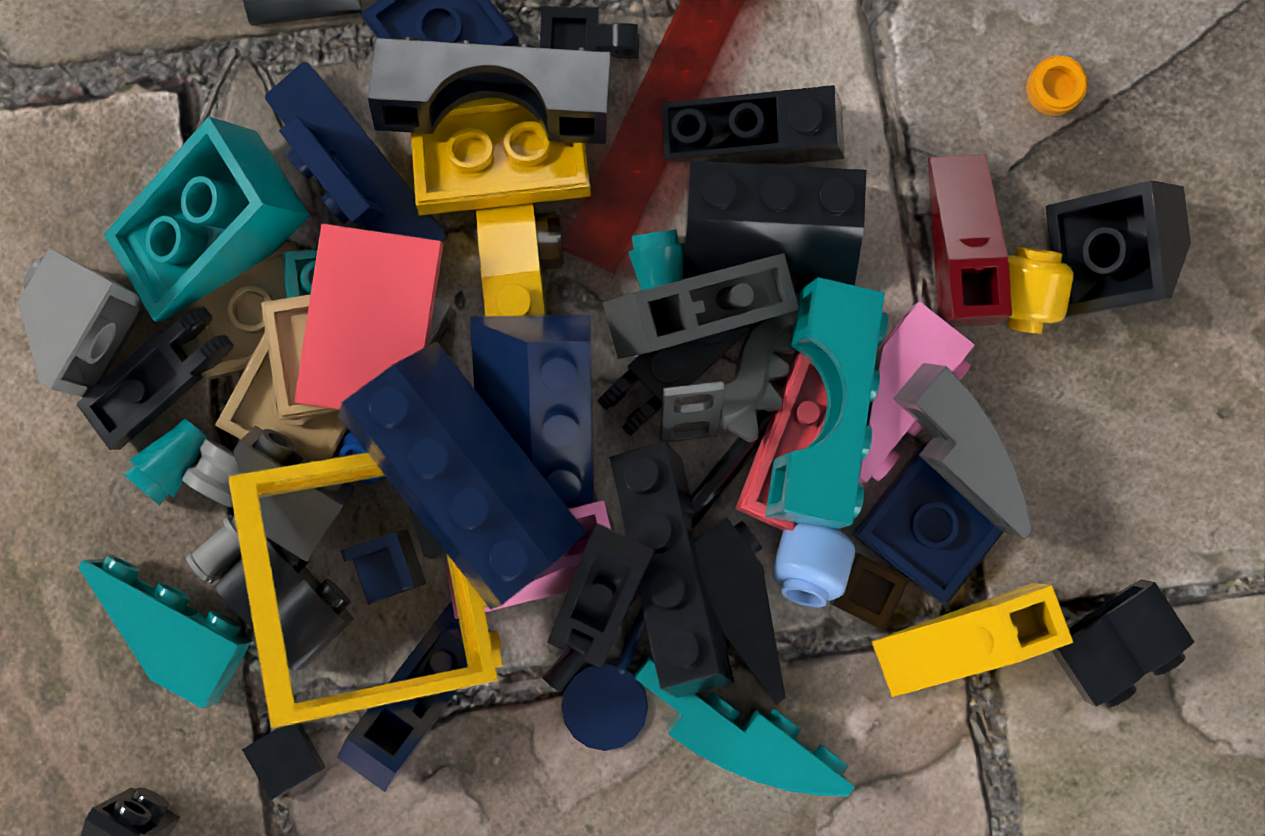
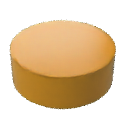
(1056, 85)

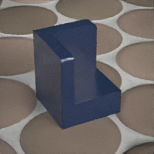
(386, 565)

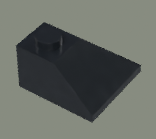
(1121, 245)

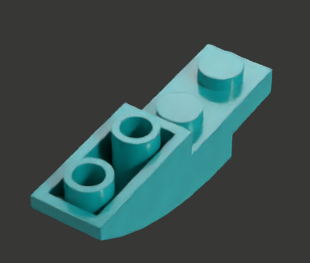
(758, 749)

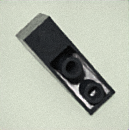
(756, 127)

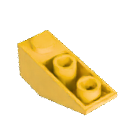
(973, 639)

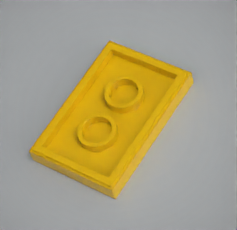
(494, 157)

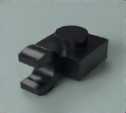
(581, 28)

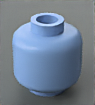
(813, 564)

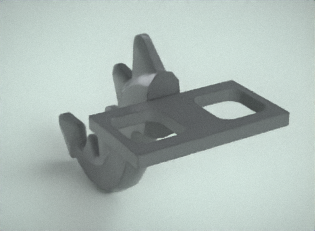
(748, 391)

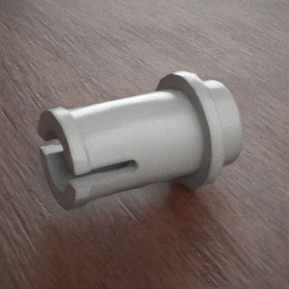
(217, 552)

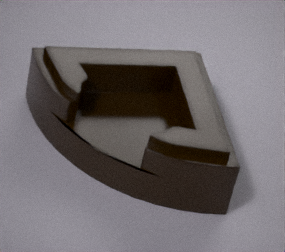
(549, 240)

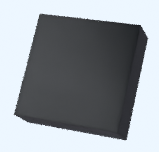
(283, 759)

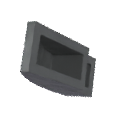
(966, 447)

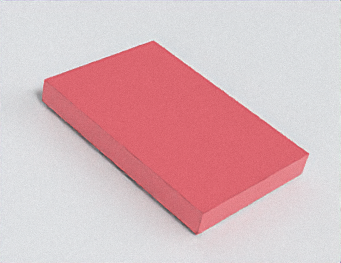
(364, 310)

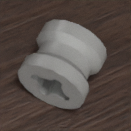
(212, 472)

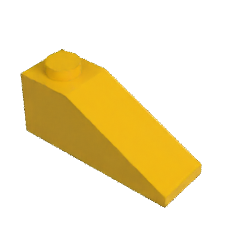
(510, 261)

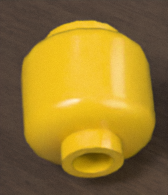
(1038, 288)

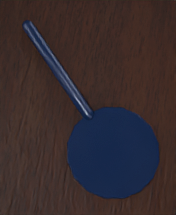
(607, 704)

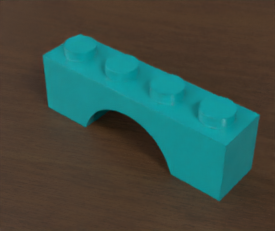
(840, 335)

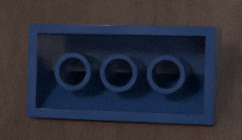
(461, 473)

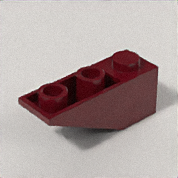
(968, 243)

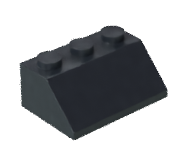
(767, 210)

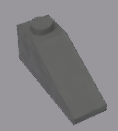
(700, 306)

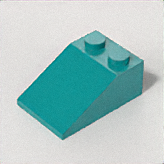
(205, 218)

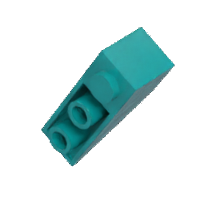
(171, 641)

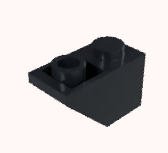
(131, 814)

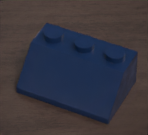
(540, 389)

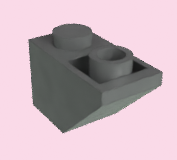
(293, 518)

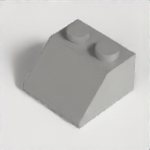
(75, 322)

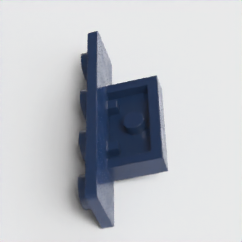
(345, 159)

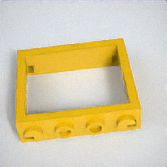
(480, 645)

